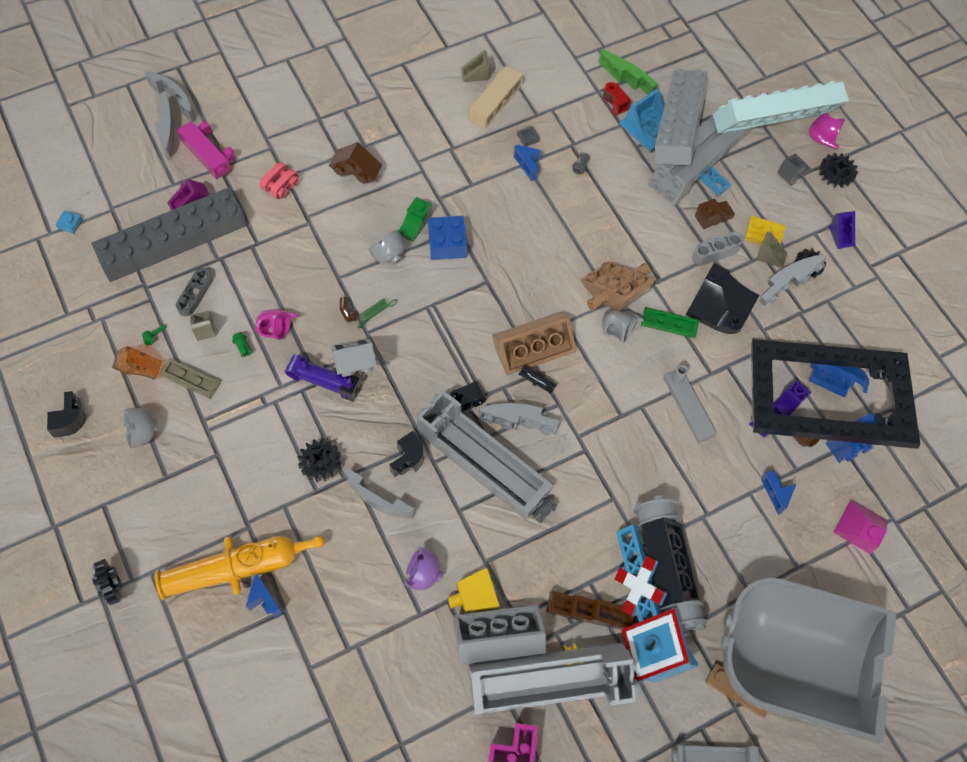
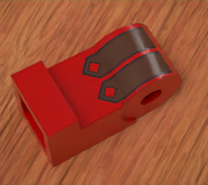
(617, 98)

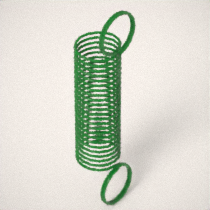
(380, 304)

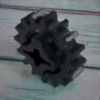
(838, 170)
(321, 468)
(107, 582)

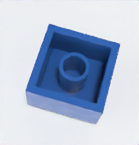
(447, 237)
(849, 450)

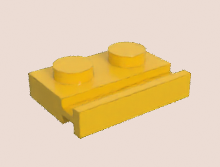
(759, 227)

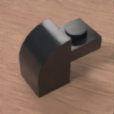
(66, 421)
(412, 455)

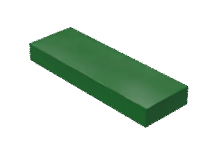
(670, 322)

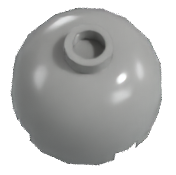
(388, 248)
(139, 426)

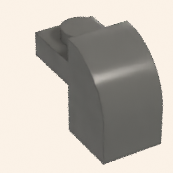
(793, 169)

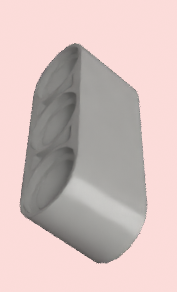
(727, 246)

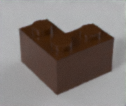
(356, 160)

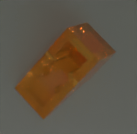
(134, 362)

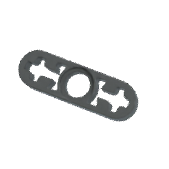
(194, 299)

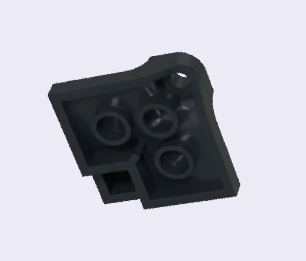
(722, 302)

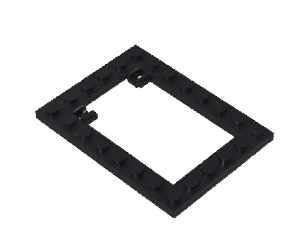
(896, 430)

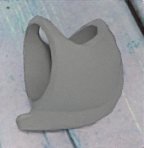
(621, 321)

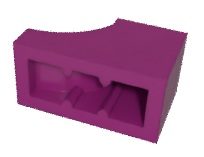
(188, 193)

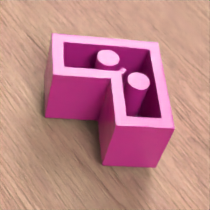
(522, 747)

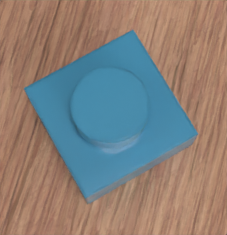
(69, 222)

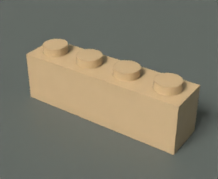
(495, 97)

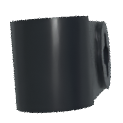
(469, 396)

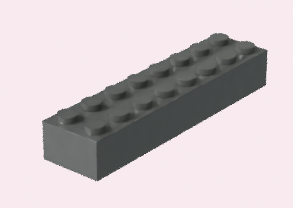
(169, 234)

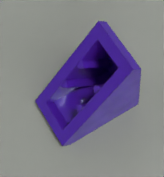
(843, 229)

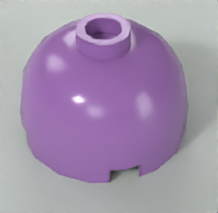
(423, 570)

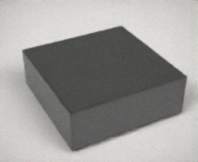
(528, 136)

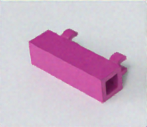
(200, 146)

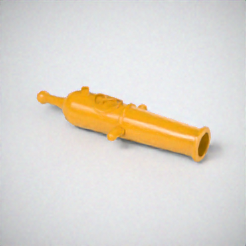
(232, 565)

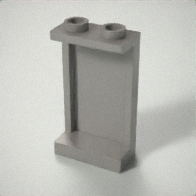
(714, 754)

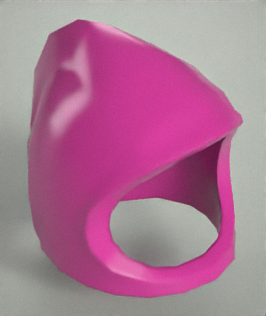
(825, 130)
(275, 319)

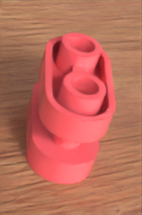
(279, 180)

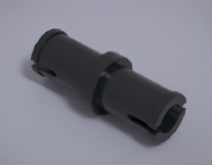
(537, 379)

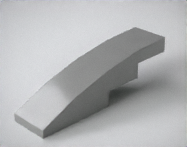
(165, 127)

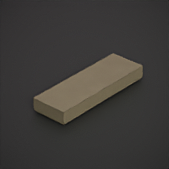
(190, 378)

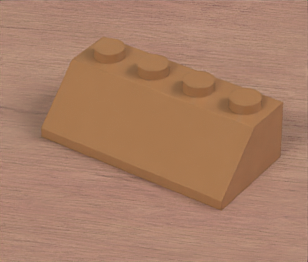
(534, 342)

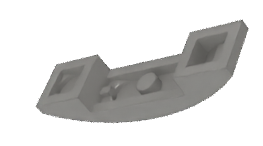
(162, 83)
(398, 509)

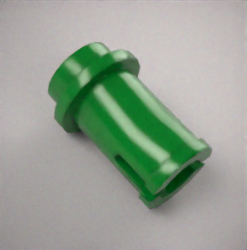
(241, 343)

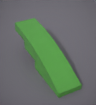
(624, 70)

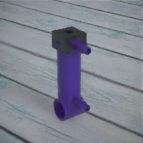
(301, 369)

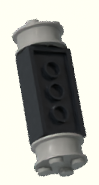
(674, 569)

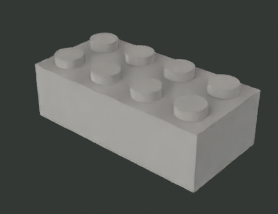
(499, 634)

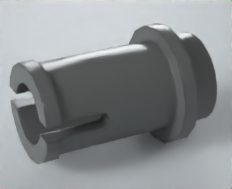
(579, 166)
(545, 508)

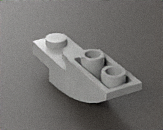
(796, 273)
(512, 414)

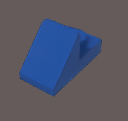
(527, 160)
(779, 496)
(259, 594)

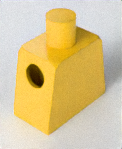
(475, 594)

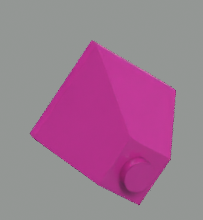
(861, 527)

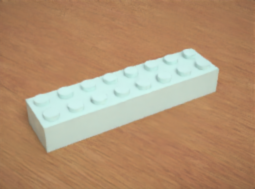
(779, 106)

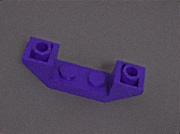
(789, 400)

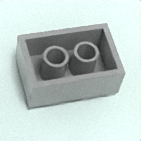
(354, 356)

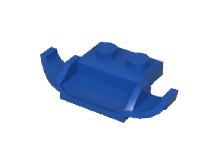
(838, 378)

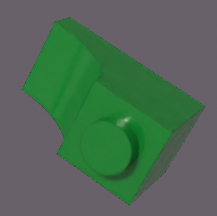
(415, 219)

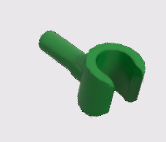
(148, 336)

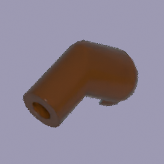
(344, 309)

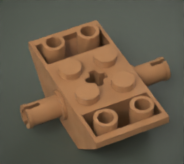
(617, 285)

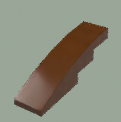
(588, 610)

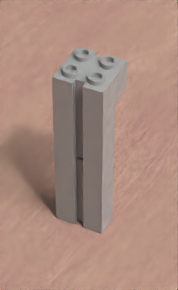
(709, 148)
(482, 455)
(550, 680)

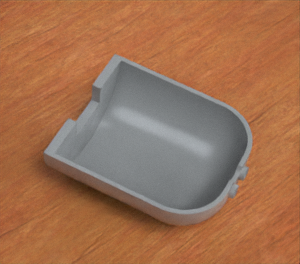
(810, 656)

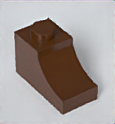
(713, 213)

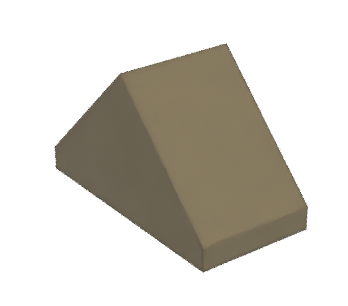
(476, 69)
(771, 251)
(202, 325)

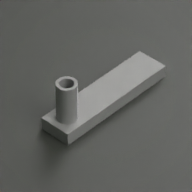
(689, 404)

